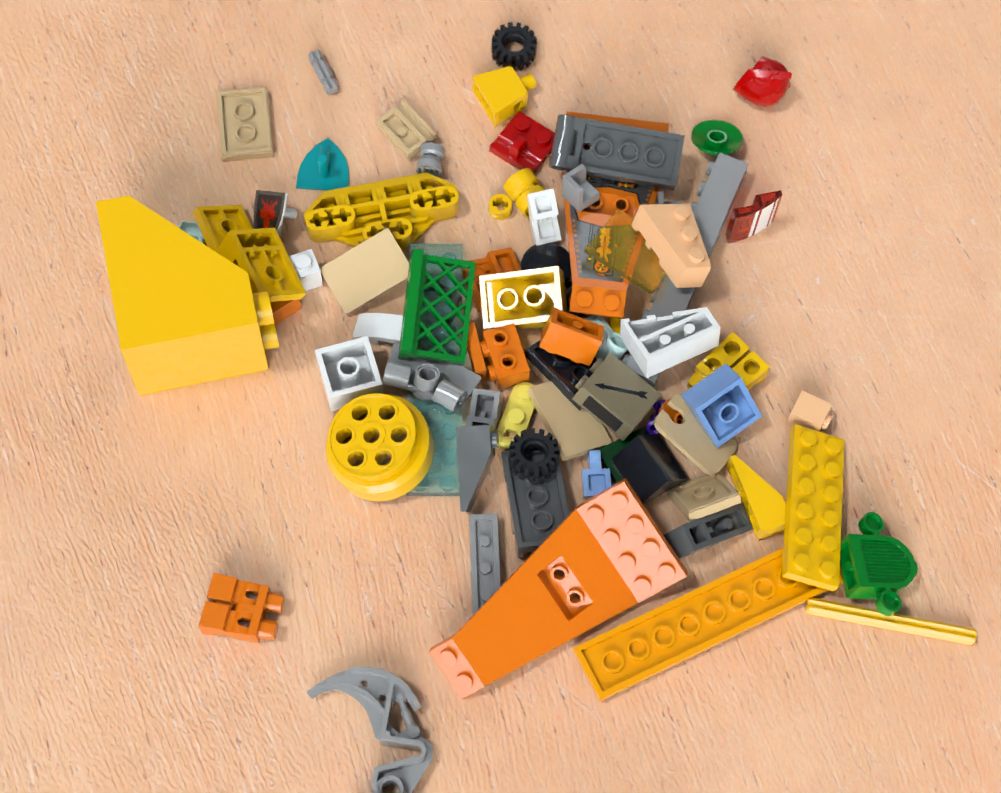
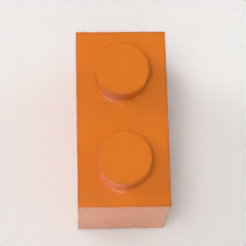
(571, 337)

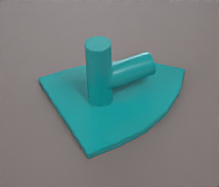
(323, 168)

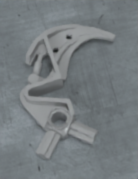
(403, 773)

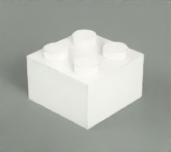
(348, 371)

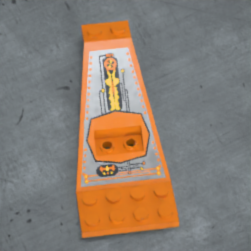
(595, 286)

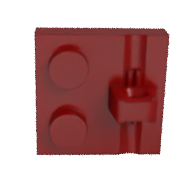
(523, 143)

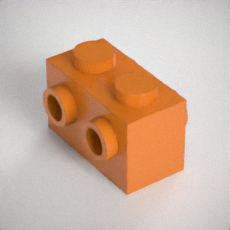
(505, 356)

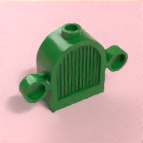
(876, 565)

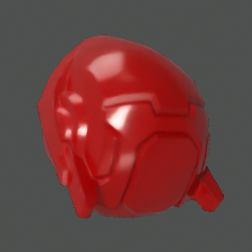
(764, 83)

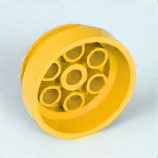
(409, 458)

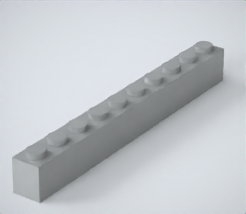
(710, 215)

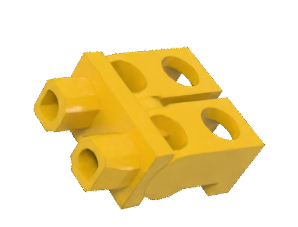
(736, 359)

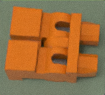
(230, 593)

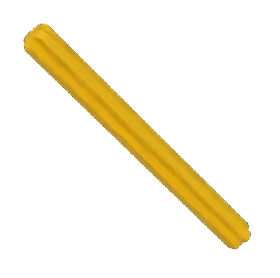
(895, 622)

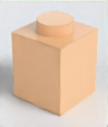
(810, 412)

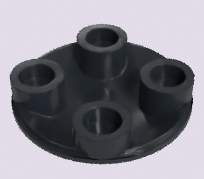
(547, 256)

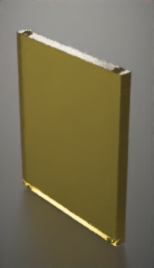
(625, 252)

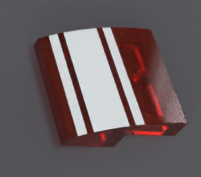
(754, 218)

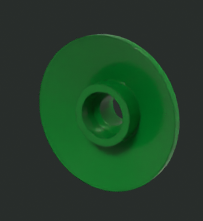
(716, 137)

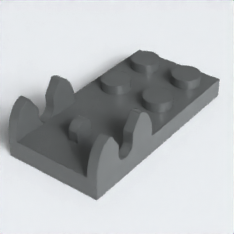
(534, 506)

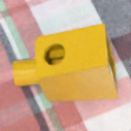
(502, 93)

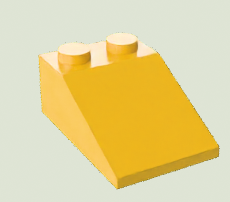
(522, 297)

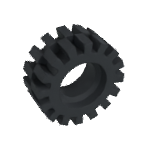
(514, 34)
(534, 441)

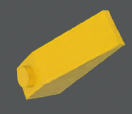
(761, 501)

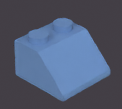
(721, 405)

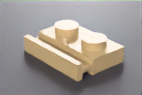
(405, 129)

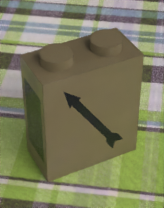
(615, 395)

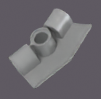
(430, 379)

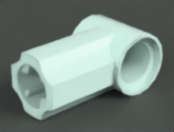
(611, 340)

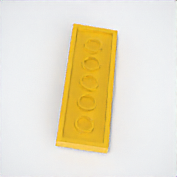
(813, 508)

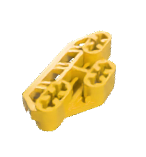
(391, 208)

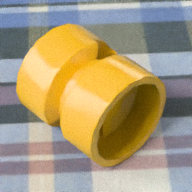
(521, 184)

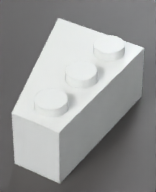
(669, 340)

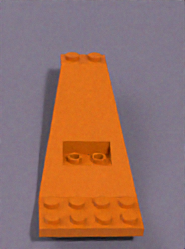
(608, 557)

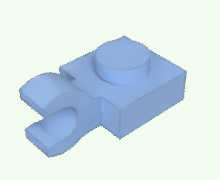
(595, 478)

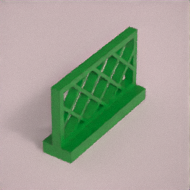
(413, 308)

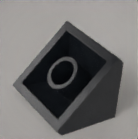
(648, 467)

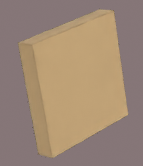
(704, 496)

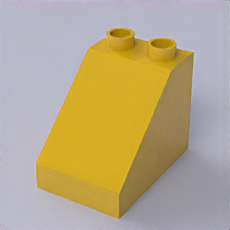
(178, 303)

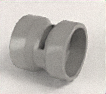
(431, 158)

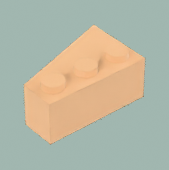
(676, 241)

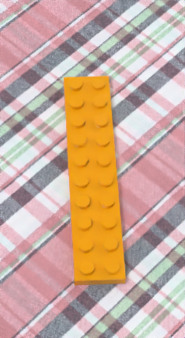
(690, 625)

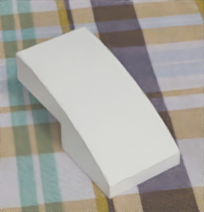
(543, 217)
(379, 327)

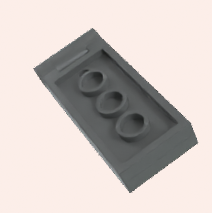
(617, 151)

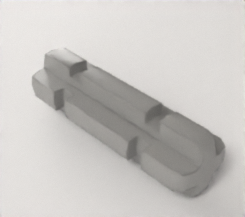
(323, 72)

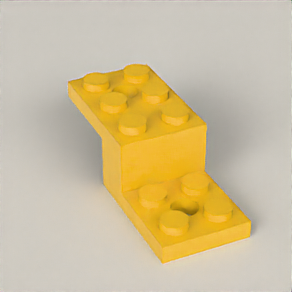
(251, 249)

